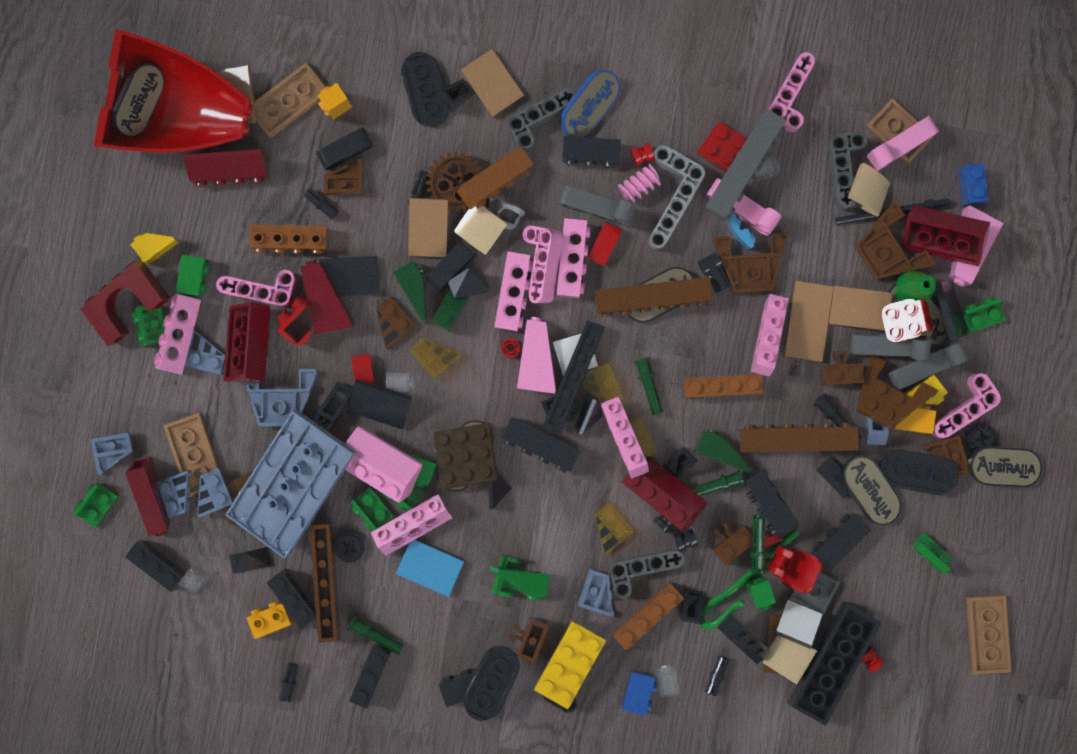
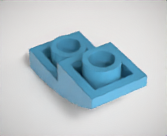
(743, 236)

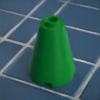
(915, 286)

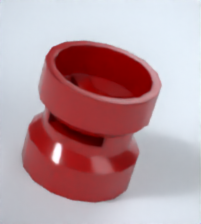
(642, 154)
(510, 348)
(872, 660)

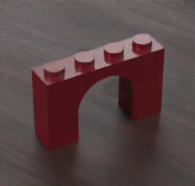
(101, 308)

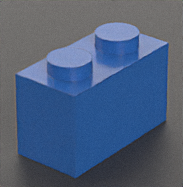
(973, 184)
(638, 692)

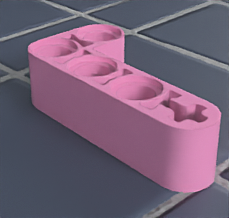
(793, 89)
(903, 143)
(752, 213)
(545, 263)
(256, 288)
(963, 410)

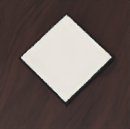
(564, 350)
(798, 623)

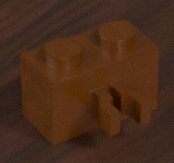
(841, 373)
(732, 544)
(531, 639)

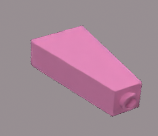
(965, 273)
(536, 361)

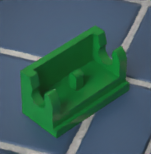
(500, 586)

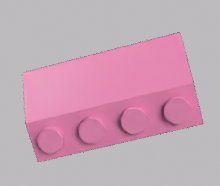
(382, 465)

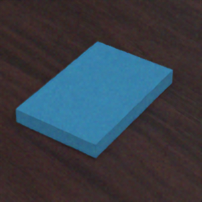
(430, 567)

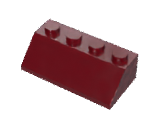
(227, 167)
(946, 235)
(247, 343)
(667, 495)

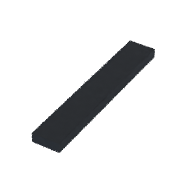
(574, 376)

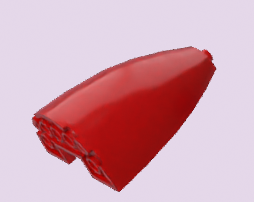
(193, 111)

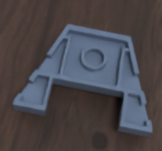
(275, 405)

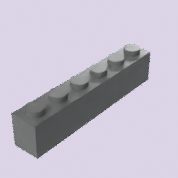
(745, 164)

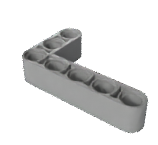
(679, 197)

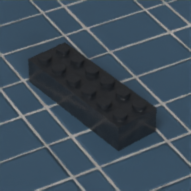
(834, 663)

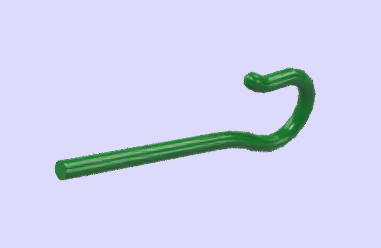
(735, 586)

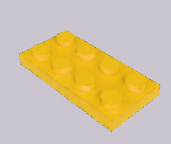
(570, 664)

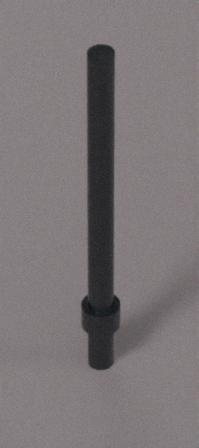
(931, 204)

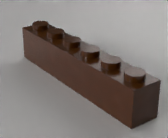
(653, 295)
(799, 439)
(325, 582)

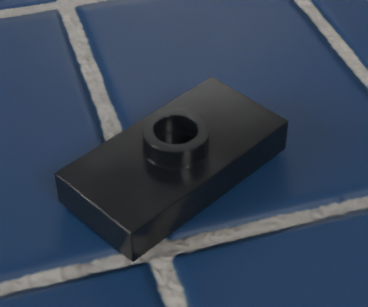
(833, 476)

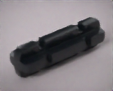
(419, 185)

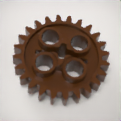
(464, 165)

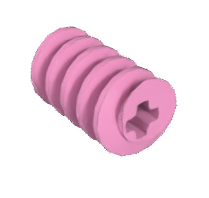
(639, 184)

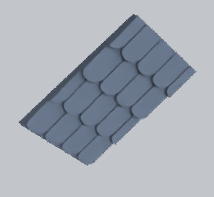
(290, 483)

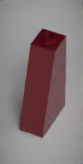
(324, 302)
(147, 495)

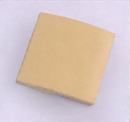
(869, 189)
(480, 228)
(788, 658)

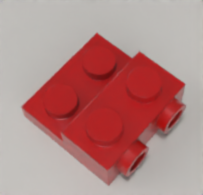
(722, 146)

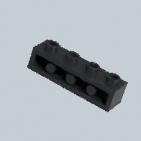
(537, 442)

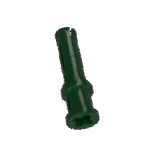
(646, 376)
(724, 482)
(758, 551)
(367, 630)

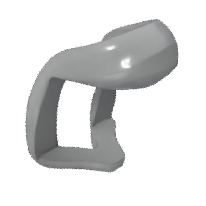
(499, 203)

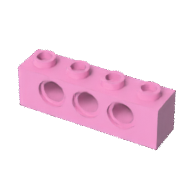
(571, 228)
(513, 262)
(769, 335)
(181, 344)
(624, 437)
(411, 525)

